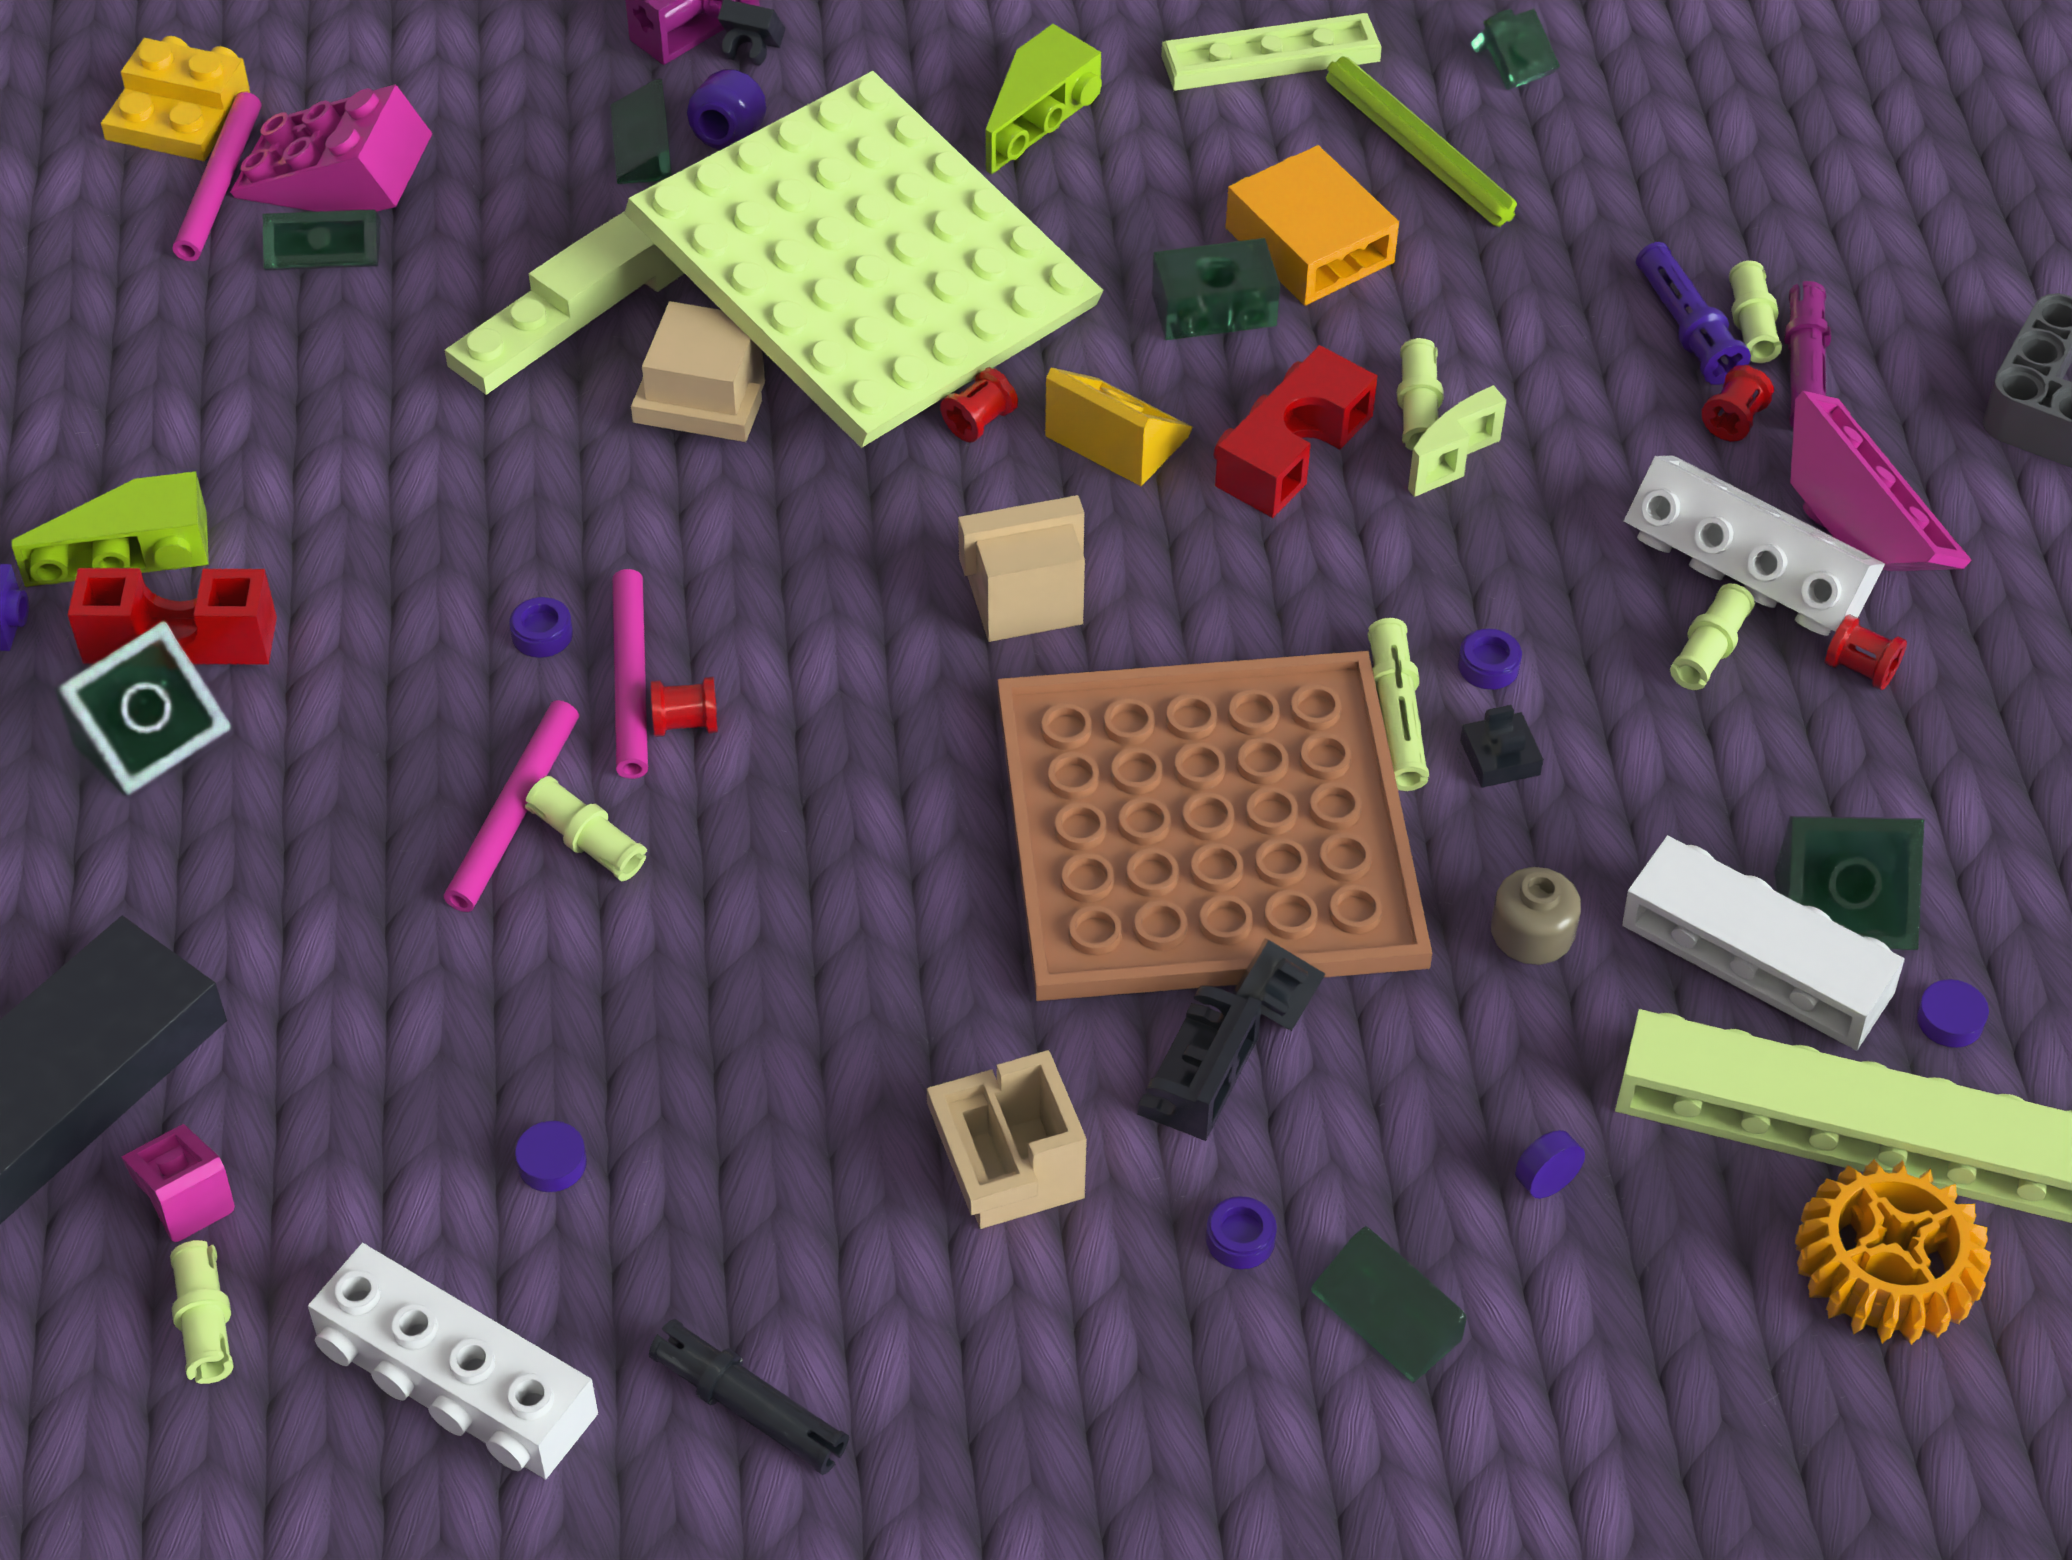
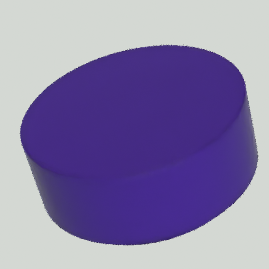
(541, 627)
(1489, 658)
(1952, 1013)
(551, 1156)
(1549, 1164)
(1241, 1232)

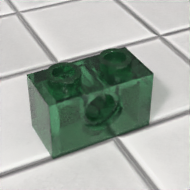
(1215, 289)

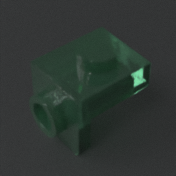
(1517, 47)

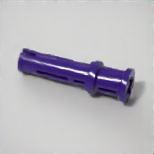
(1662, 270)

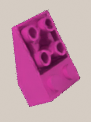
(337, 154)

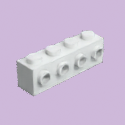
(1752, 543)
(1762, 941)
(452, 1362)

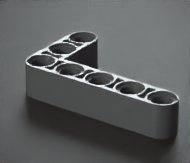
(2029, 396)

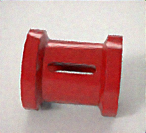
(1737, 403)
(979, 404)
(1844, 652)
(684, 706)

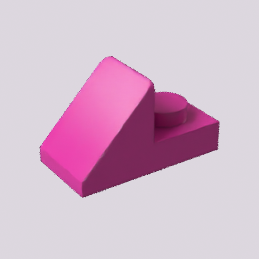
(182, 1181)

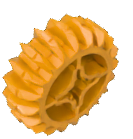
(1887, 1273)

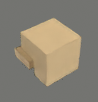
(700, 375)
(1026, 566)
(1011, 1139)

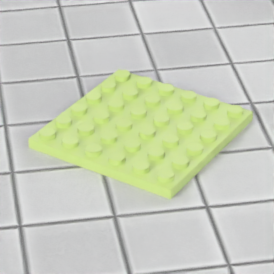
(864, 256)

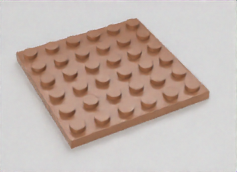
(1199, 814)

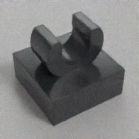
(750, 24)
(1501, 747)
(1280, 982)

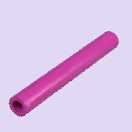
(217, 177)
(629, 674)
(510, 807)

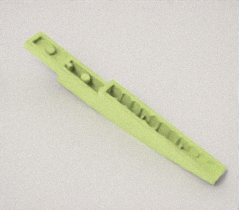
(562, 299)

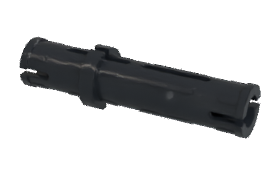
(724, 1380)

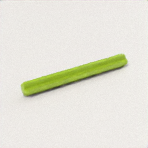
(1421, 141)

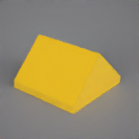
(1110, 425)

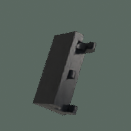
(1203, 1062)

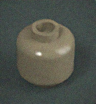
(1535, 915)

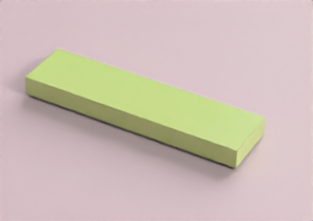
(1269, 51)

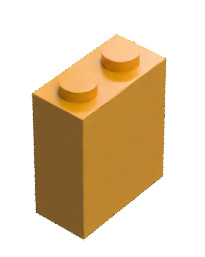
(1315, 223)

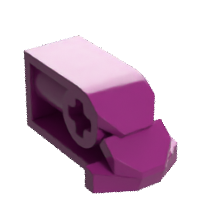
(673, 26)

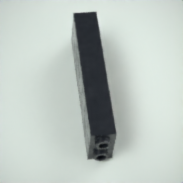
(92, 1049)

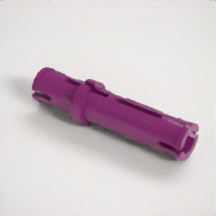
(1807, 341)

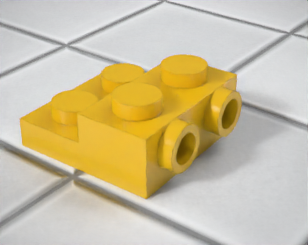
(175, 97)

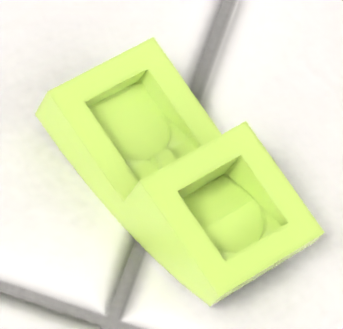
(1463, 429)

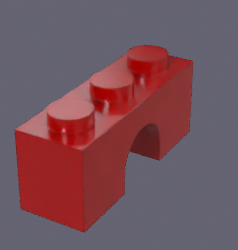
(1265, 455)
(224, 625)

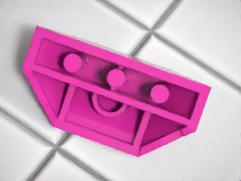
(1860, 492)

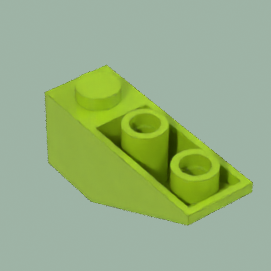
(1043, 87)
(140, 525)

